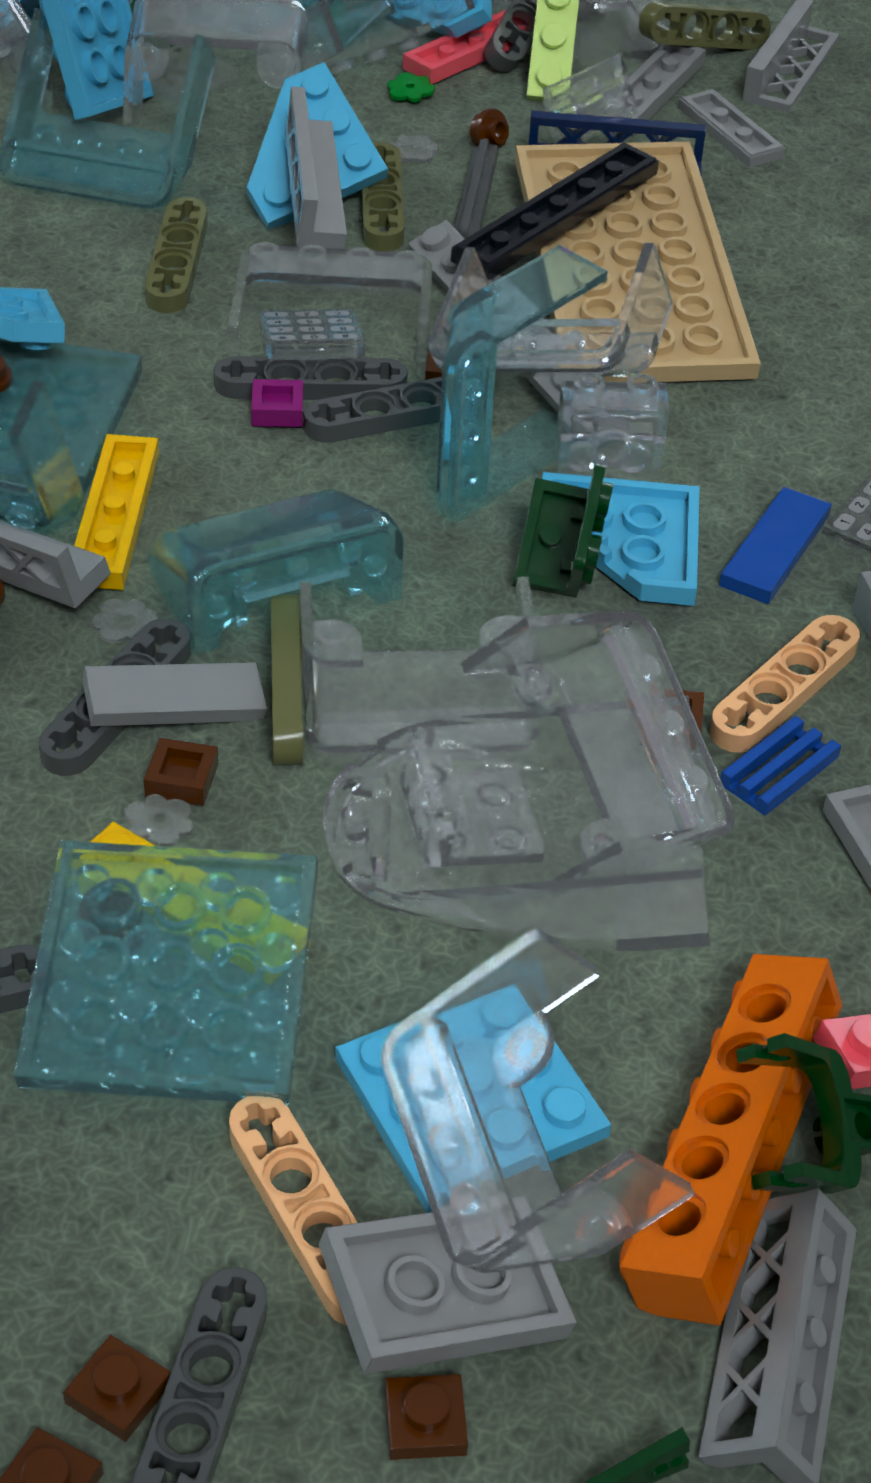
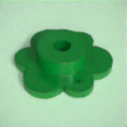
(410, 87)

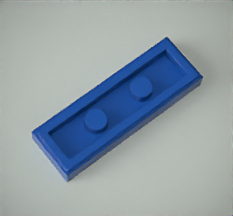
(775, 545)

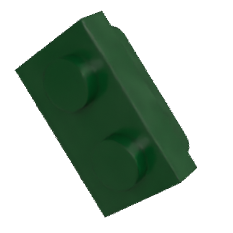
(558, 534)

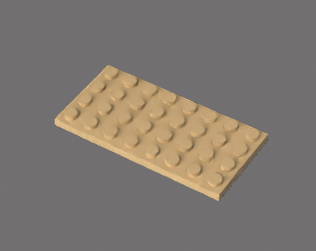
(706, 324)

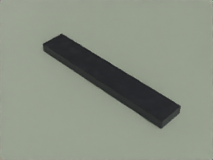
(558, 208)

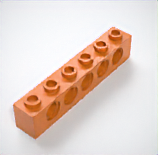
(732, 1129)

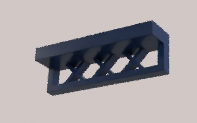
(610, 125)

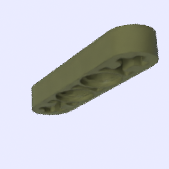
(706, 21)
(388, 197)
(173, 254)
(286, 680)

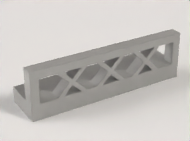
(776, 59)
(313, 177)
(49, 566)
(803, 1334)

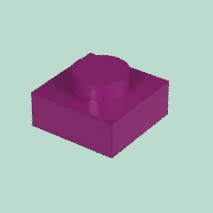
(277, 403)

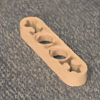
(779, 680)
(296, 1211)

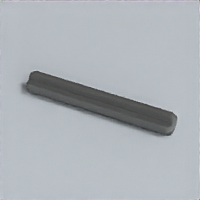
(477, 188)

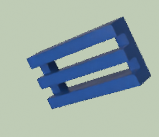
(806, 741)

